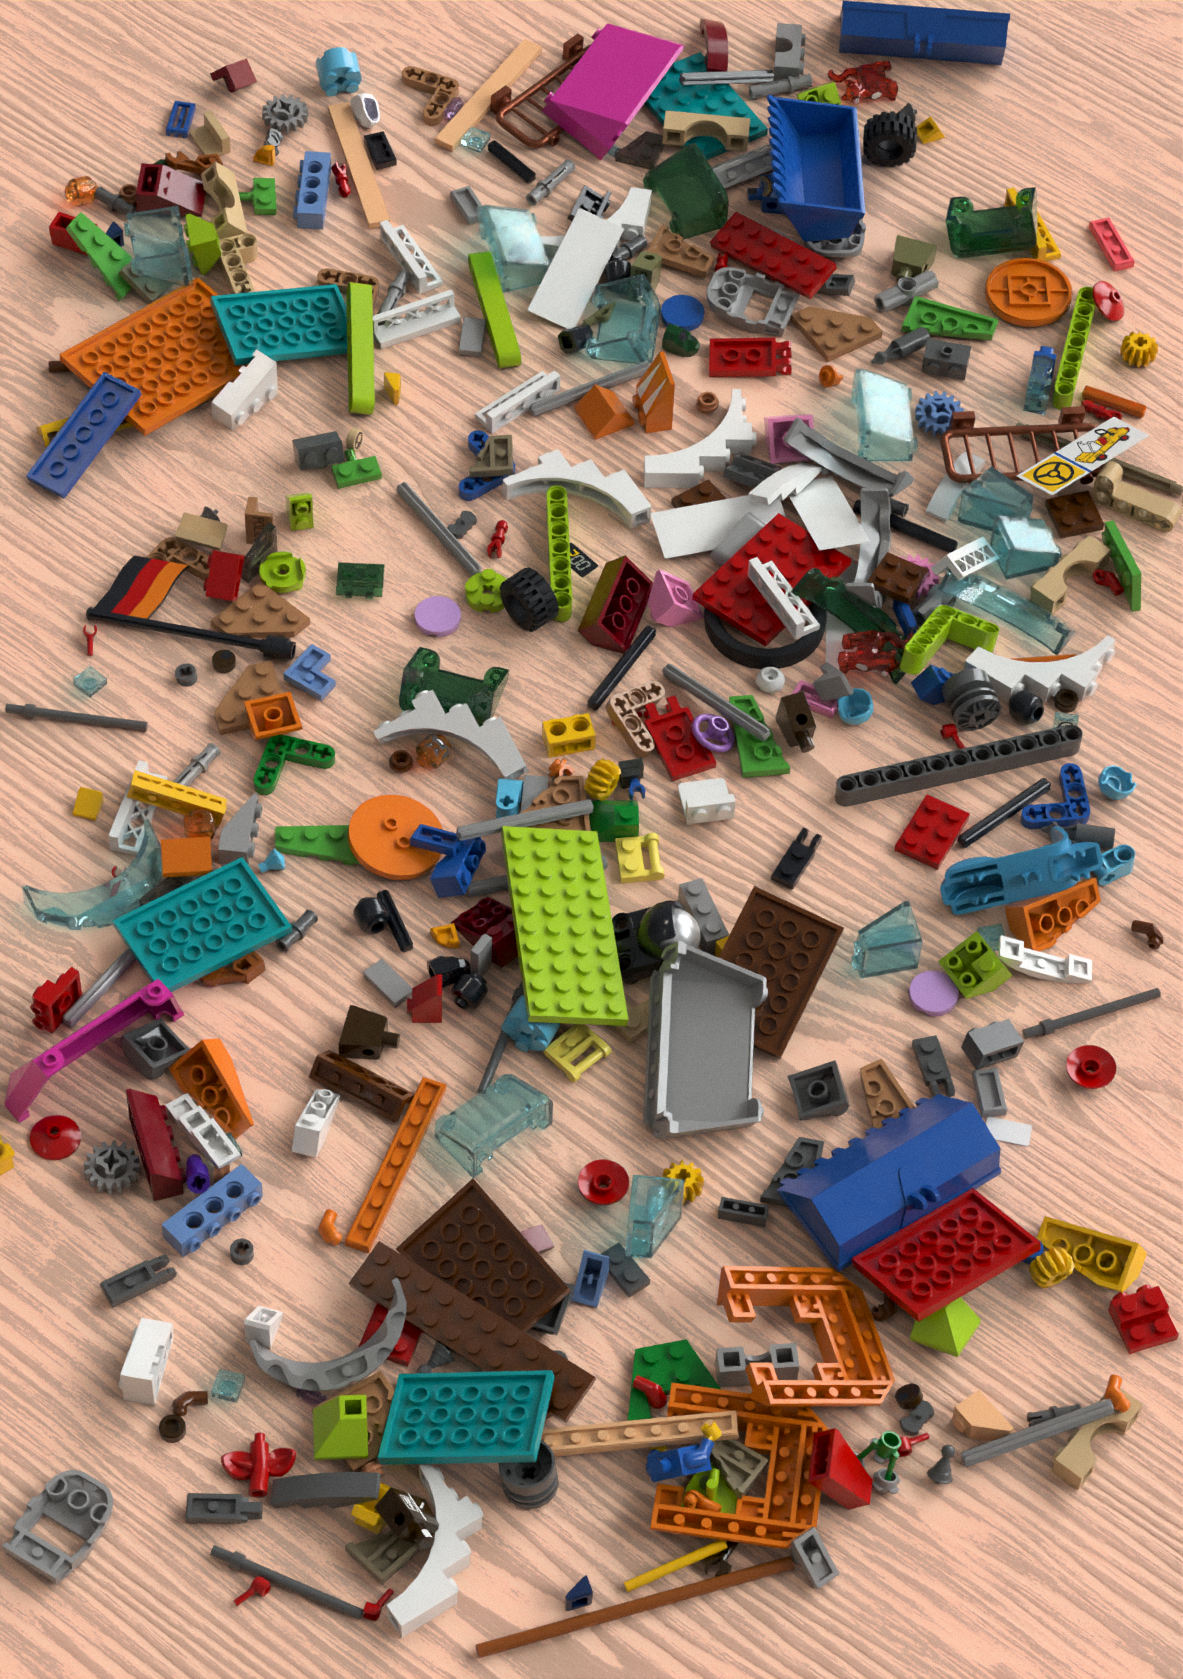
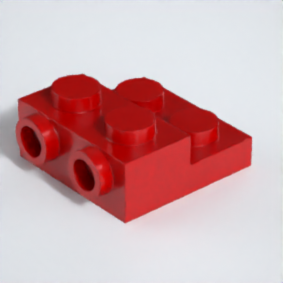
(54, 1000)
(1142, 1318)

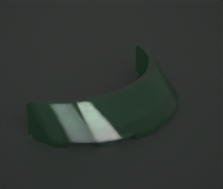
(855, 613)

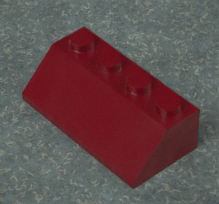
(616, 606)
(155, 1145)

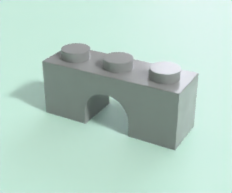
(789, 51)
(699, 903)
(731, 1363)

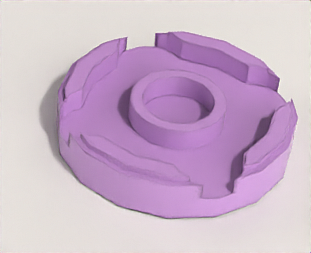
(437, 616)
(933, 993)

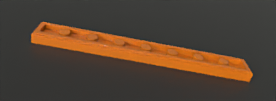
(395, 1165)

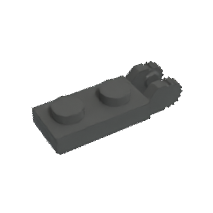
(933, 1065)
(137, 1280)

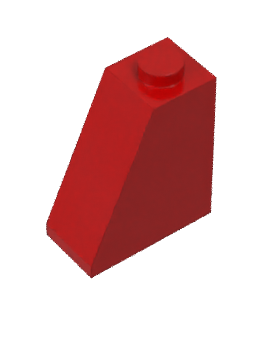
(838, 1471)

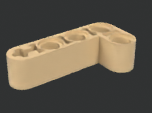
(235, 253)
(1133, 501)

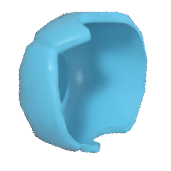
(856, 707)
(1116, 783)

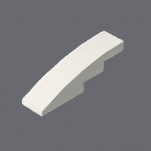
(784, 482)
(202, 1131)

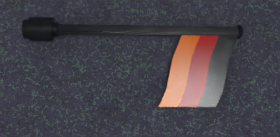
(142, 590)

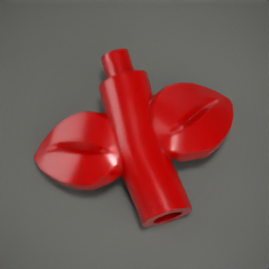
(258, 1464)

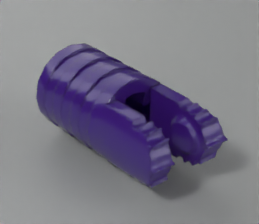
(197, 1175)

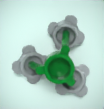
(884, 1449)

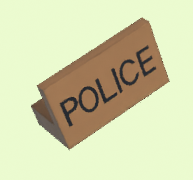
(255, 520)

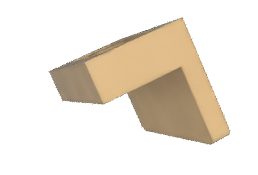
(212, 136)
(201, 531)

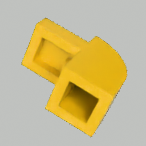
(368, 1516)

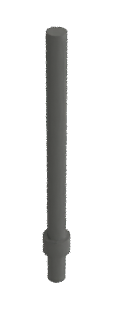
(32, 711)
(1049, 1026)
(499, 1048)
(238, 1561)

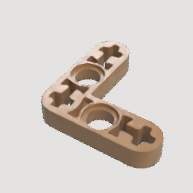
(443, 89)
(334, 275)
(179, 553)
(629, 709)

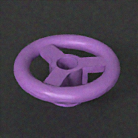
(717, 728)

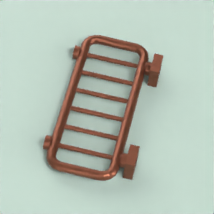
(502, 104)
(962, 425)

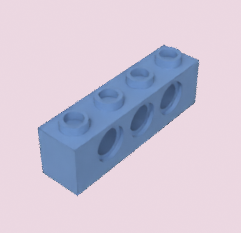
(313, 190)
(217, 1198)

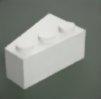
(247, 393)
(146, 1361)

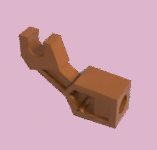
(198, 166)
(236, 974)

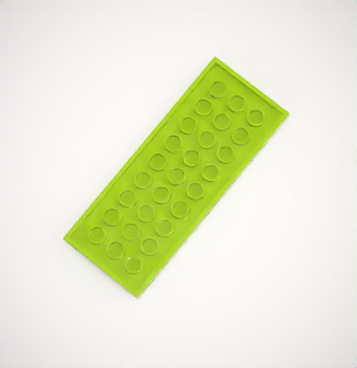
(563, 927)

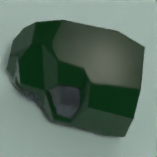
(679, 341)

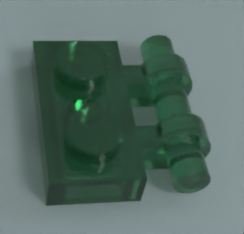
(360, 580)

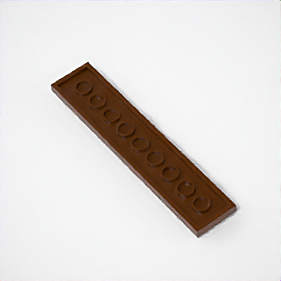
(468, 1326)

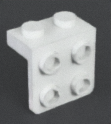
(706, 801)

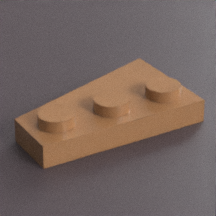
(680, 254)
(882, 1093)

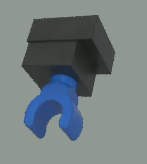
(630, 776)

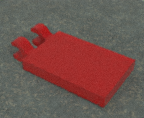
(749, 357)
(675, 740)

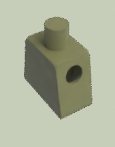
(912, 257)
(649, 265)

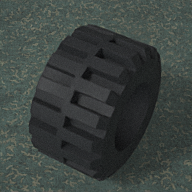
(890, 139)
(529, 599)

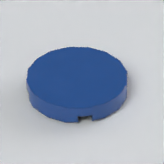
(683, 311)

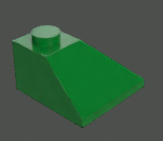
(614, 819)

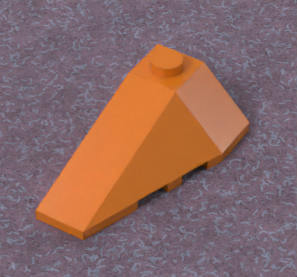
(1047, 917)
(212, 1081)

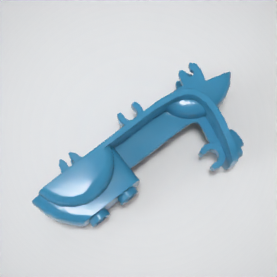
(992, 882)

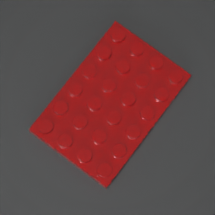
(736, 598)
(946, 1254)

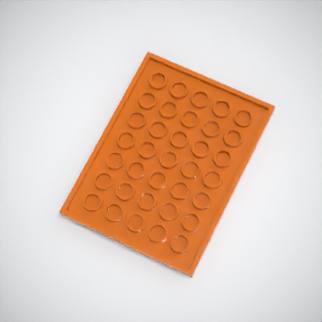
(165, 351)

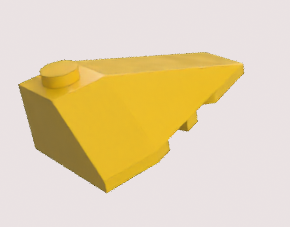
(1097, 1255)

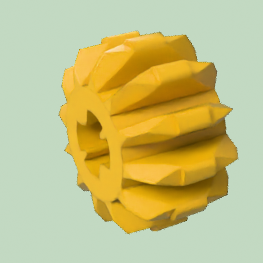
(1139, 349)
(602, 779)
(692, 1177)
(1051, 1267)

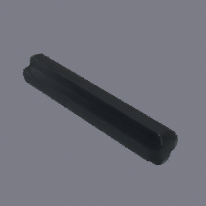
(511, 161)
(395, 922)

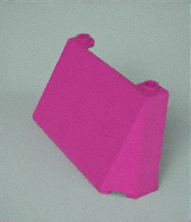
(610, 85)
(31, 1077)

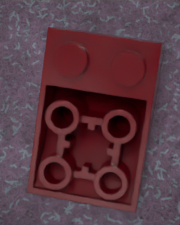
(166, 187)
(494, 920)

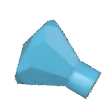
(274, 861)

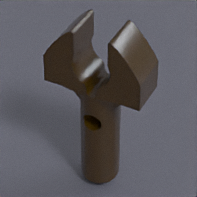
(721, 1558)

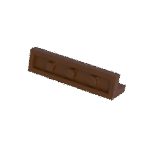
(360, 1085)

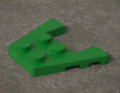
(666, 1365)

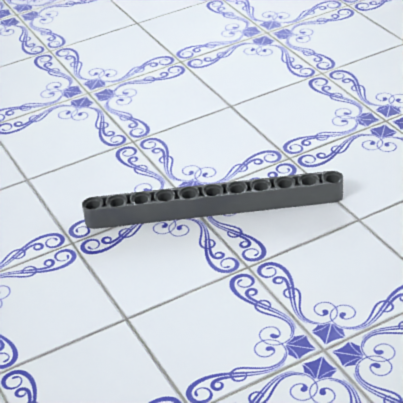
(958, 765)

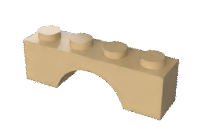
(683, 126)
(222, 187)
(1084, 559)
(1076, 1460)

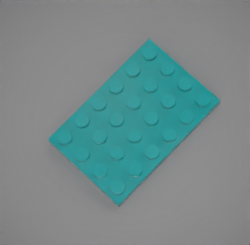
(701, 99)
(283, 323)
(202, 925)
(466, 1417)

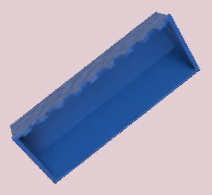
(923, 32)
(817, 166)
(892, 1176)

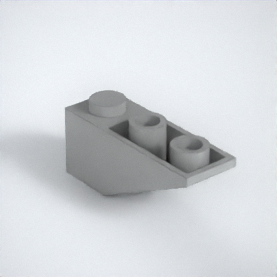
(238, 833)

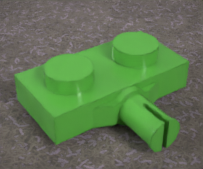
(262, 196)
(356, 470)

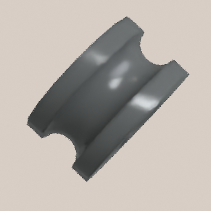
(185, 669)
(241, 1259)

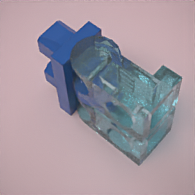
(1040, 381)

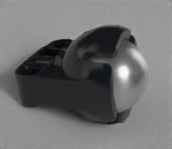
(645, 935)

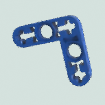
(481, 487)
(1066, 808)

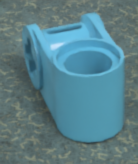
(508, 797)
(1113, 864)

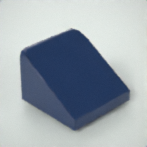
(116, 234)
(579, 1595)

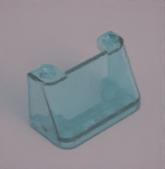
(159, 245)
(513, 245)
(632, 325)
(883, 417)
(492, 1120)

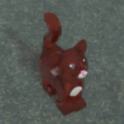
(869, 83)
(869, 652)

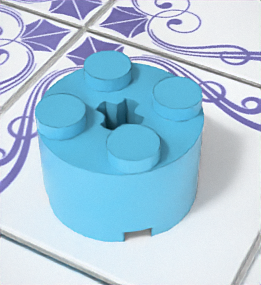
(338, 71)
(527, 1034)

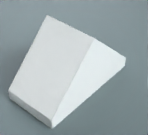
(262, 1325)

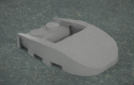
(840, 247)
(731, 292)
(76, 1504)

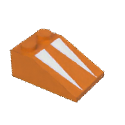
(655, 396)

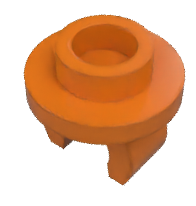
(828, 376)
(558, 767)

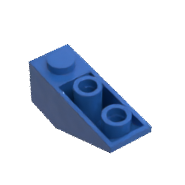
(455, 873)

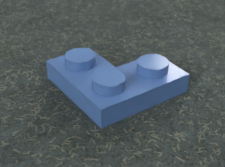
(306, 673)

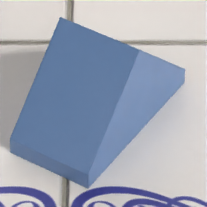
(591, 1278)

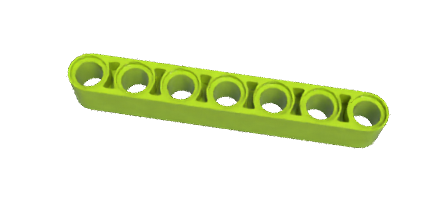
(494, 309)
(360, 348)
(1074, 349)
(559, 550)

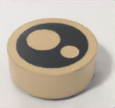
(354, 439)

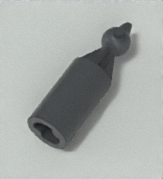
(903, 346)
(1087, 833)

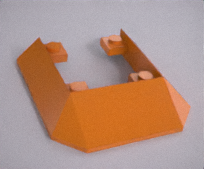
(852, 1353)
(789, 1500)

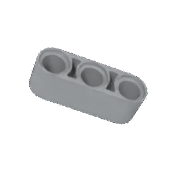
(736, 538)

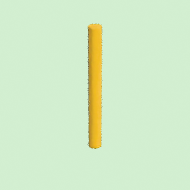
(675, 1565)

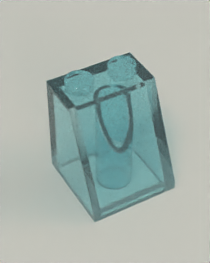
(993, 496)
(1023, 546)
(888, 943)
(652, 1213)

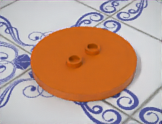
(1028, 292)
(382, 834)

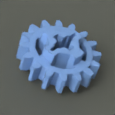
(938, 410)

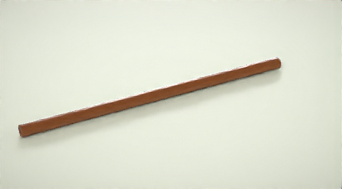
(633, 1607)

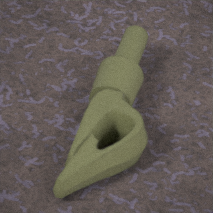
(602, 315)

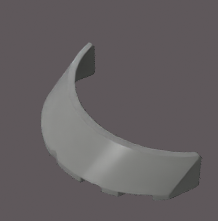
(843, 462)
(876, 524)
(343, 1370)

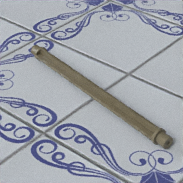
(1128, 470)

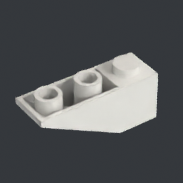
(315, 1122)

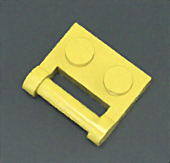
(631, 859)
(572, 1045)

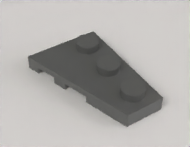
(801, 1156)

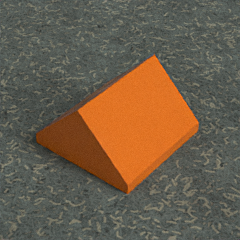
(603, 412)
(272, 716)
(186, 856)

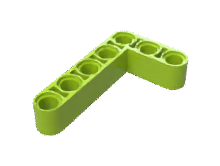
(942, 625)

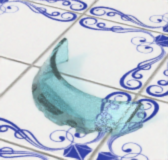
(1010, 608)
(106, 902)

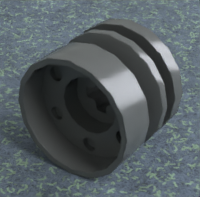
(971, 699)
(531, 1483)

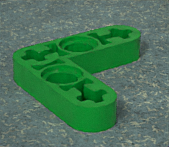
(287, 753)

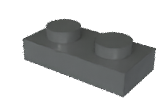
(625, 1271)

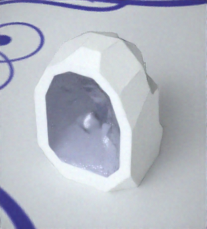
(365, 109)

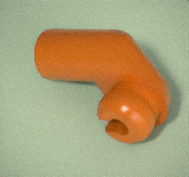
(327, 1229)
(1115, 1395)
(695, 1499)

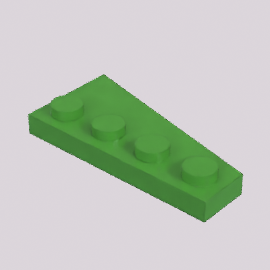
(103, 252)
(948, 320)
(1124, 564)
(756, 756)
(320, 841)

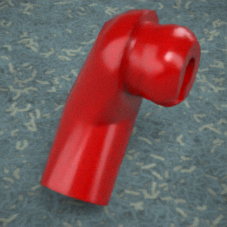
(1109, 580)
(652, 1391)

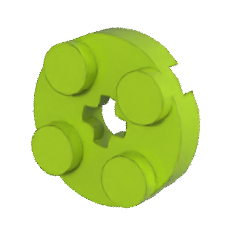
(285, 583)
(478, 584)

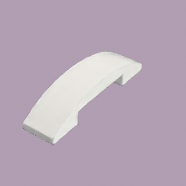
(949, 491)
(1042, 965)

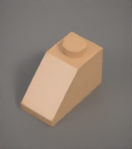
(980, 1418)

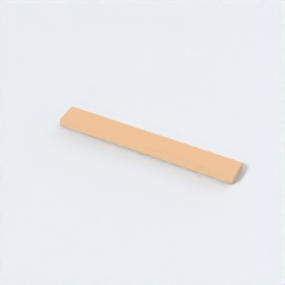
(480, 102)
(358, 164)
(638, 1433)

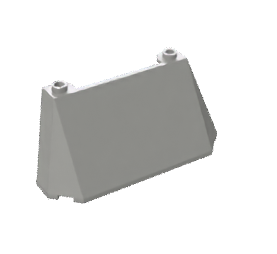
(701, 1044)

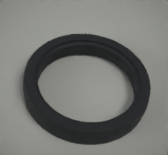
(761, 657)

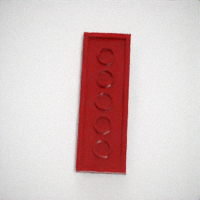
(773, 255)

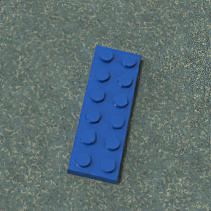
(83, 435)

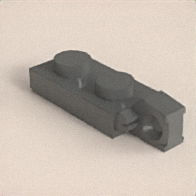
(221, 1508)

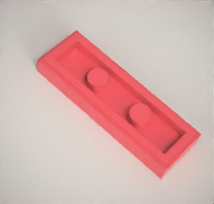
(1111, 244)

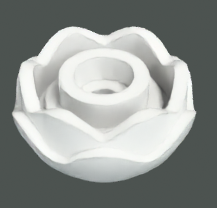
(767, 685)

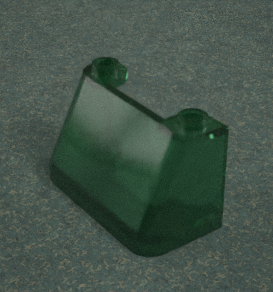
(689, 192)
(993, 229)
(451, 688)

